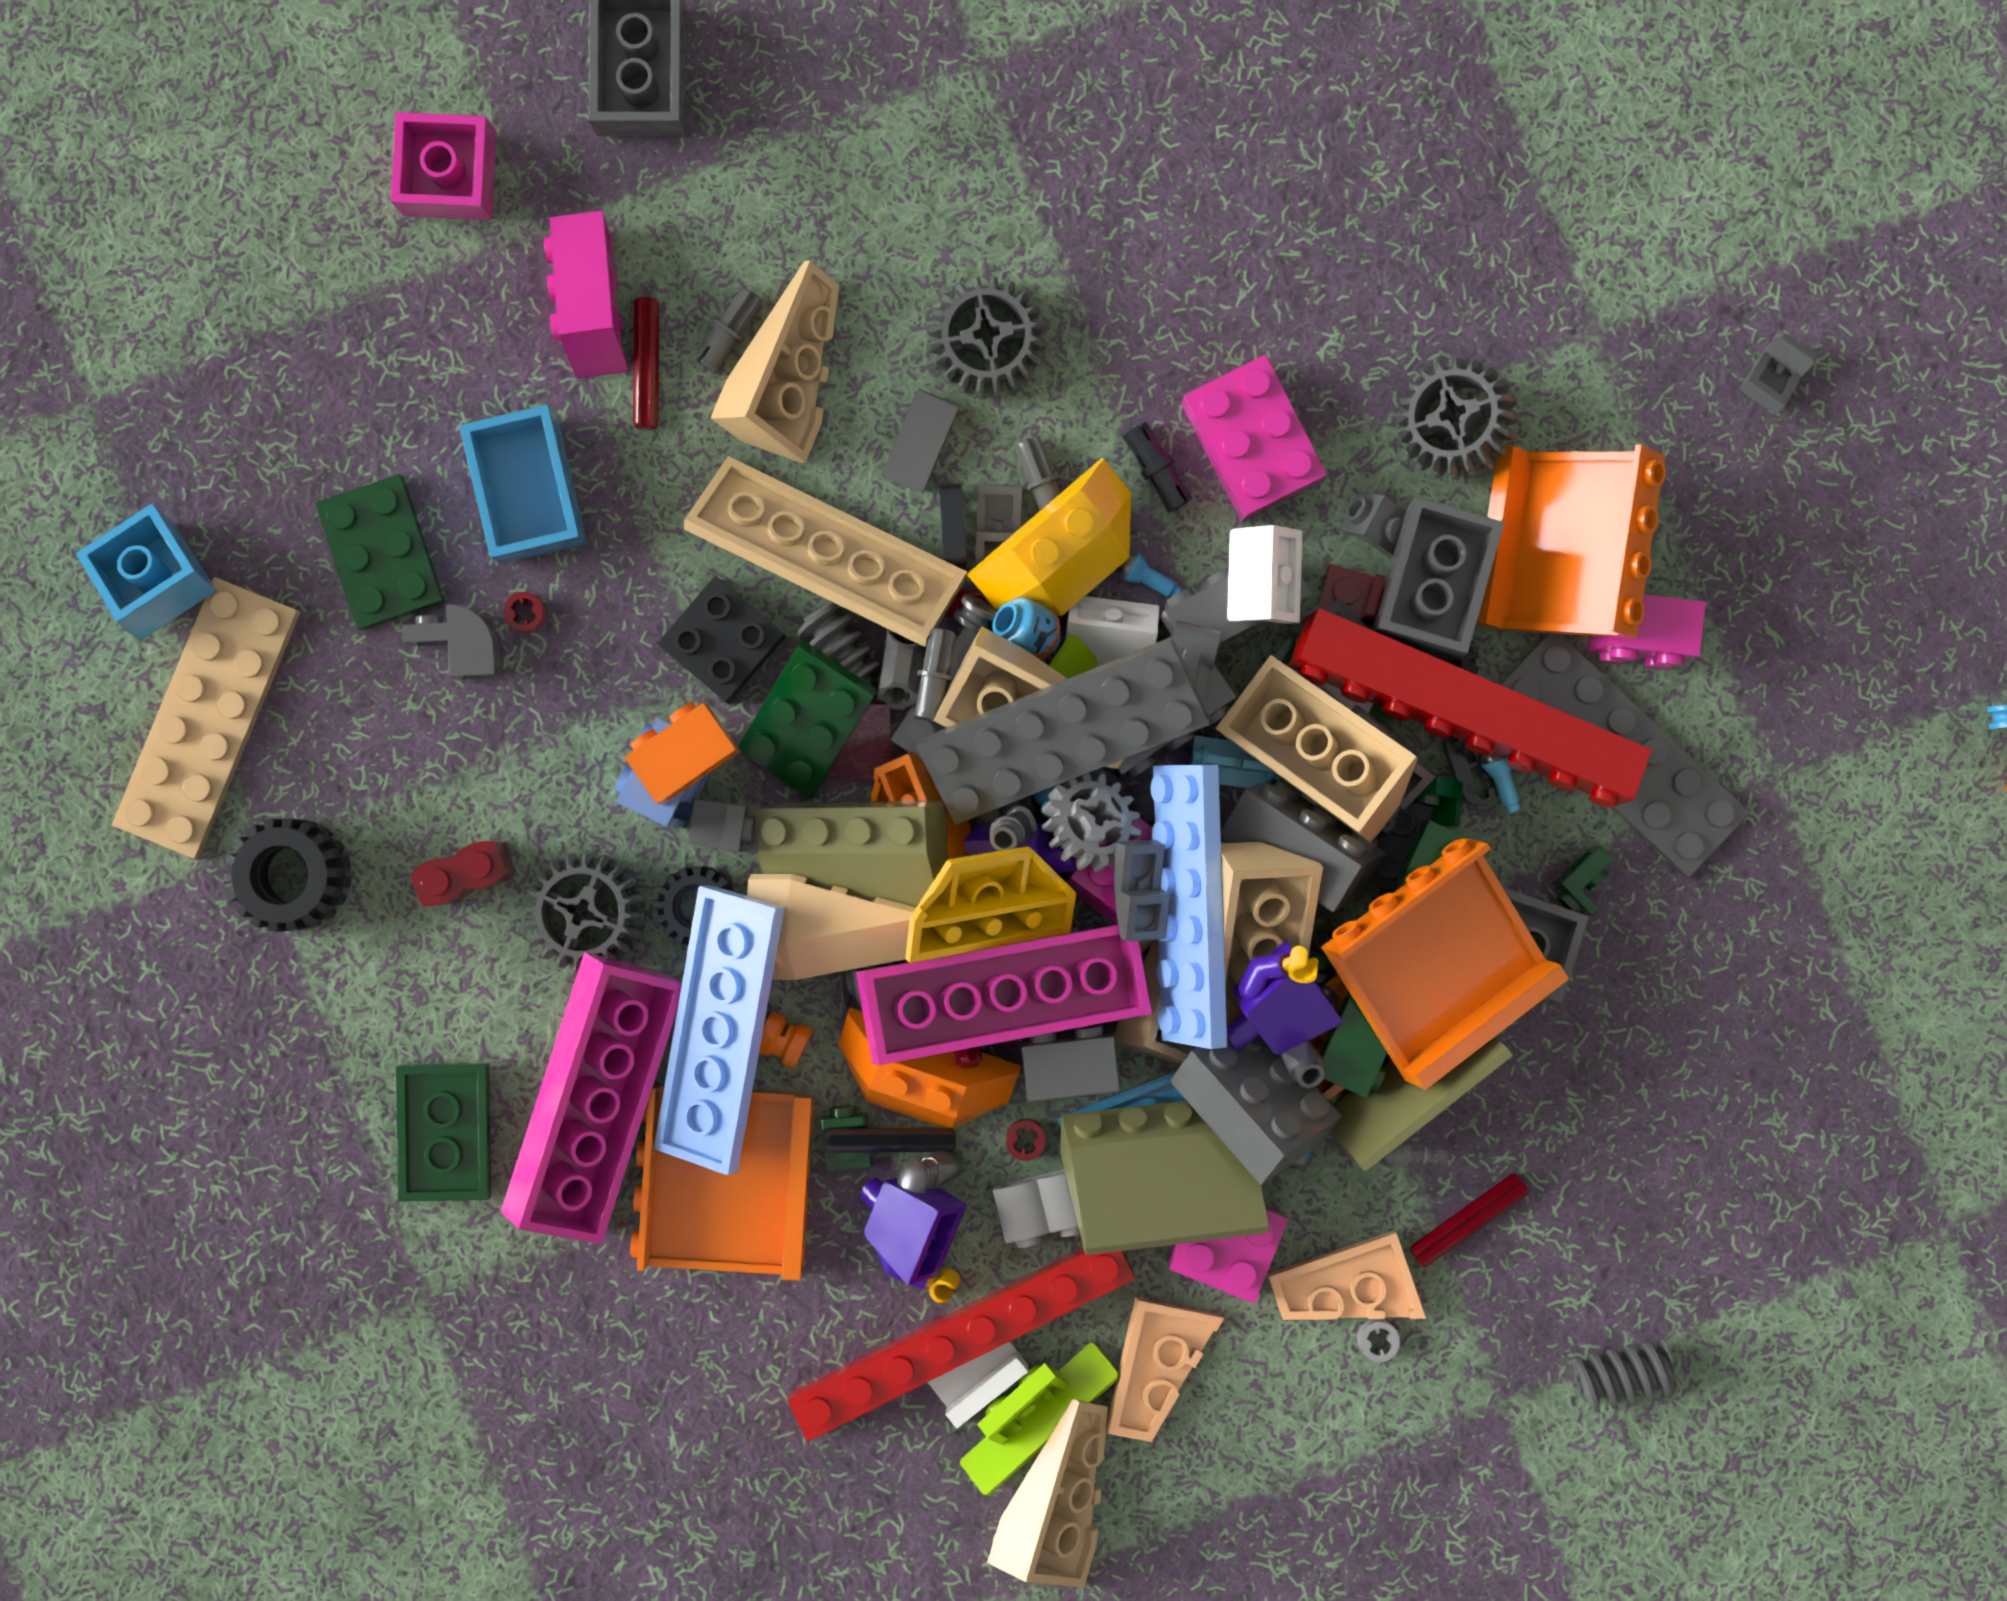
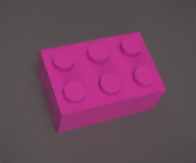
(1253, 438)

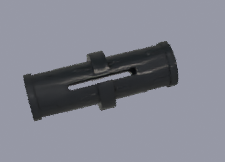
(1157, 467)

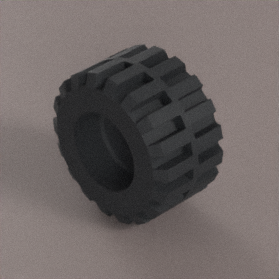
(251, 868)

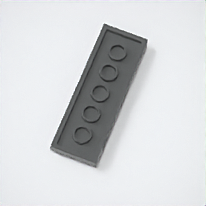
(1063, 731)
(1678, 801)

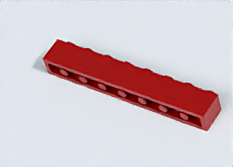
(1469, 709)
(956, 1339)

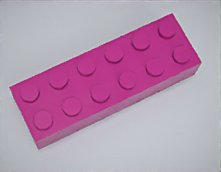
(1001, 994)
(592, 1099)

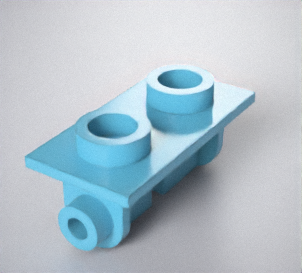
(1234, 765)

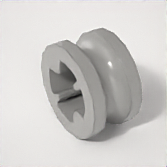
(1365, 1344)

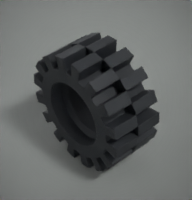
(672, 893)

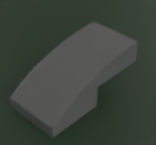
(920, 441)
(997, 516)
(1137, 884)

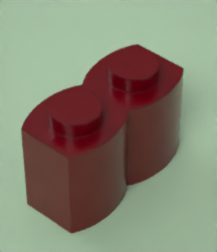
(473, 867)

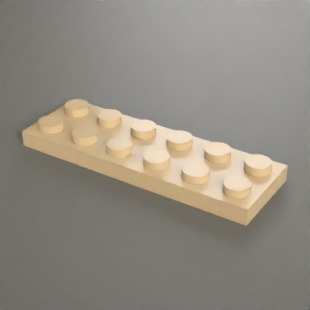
(825, 550)
(206, 718)

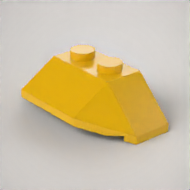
(1063, 547)
(989, 904)

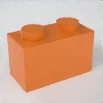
(681, 752)

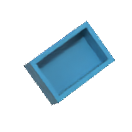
(523, 484)

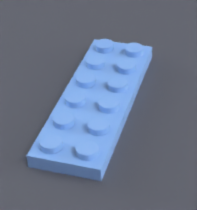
(1193, 949)
(718, 1028)

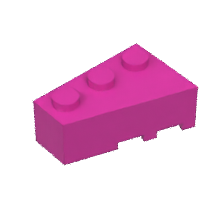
(585, 294)

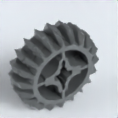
(1003, 333)
(1474, 415)
(592, 893)

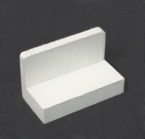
(1265, 574)
(1113, 626)
(978, 1382)

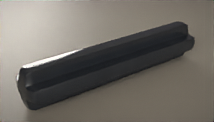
(888, 1140)

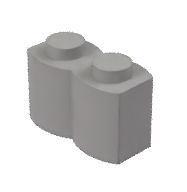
(1035, 1208)

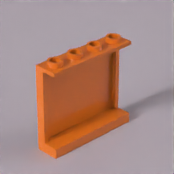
(1572, 541)
(1442, 964)
(735, 1220)

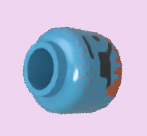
(1028, 626)

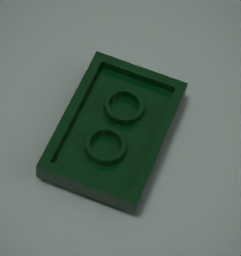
(379, 552)
(807, 719)
(443, 1132)

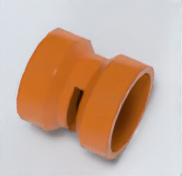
(784, 1039)

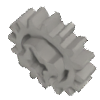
(1089, 821)

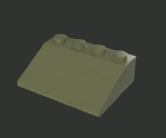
(862, 846)
(1399, 1109)
(1155, 1179)

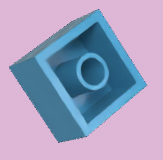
(145, 572)

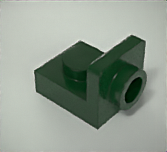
(1445, 799)
(1584, 872)
(845, 1117)

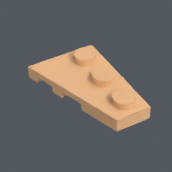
(1351, 1282)
(1155, 1360)

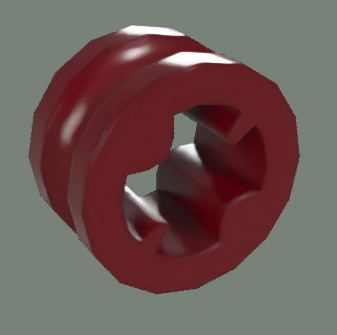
(512, 616)
(1012, 1137)

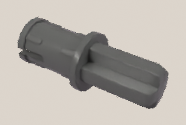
(728, 330)
(1038, 471)
(935, 673)

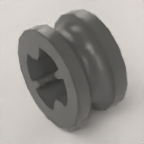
(974, 613)

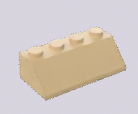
(1320, 748)
(1265, 902)

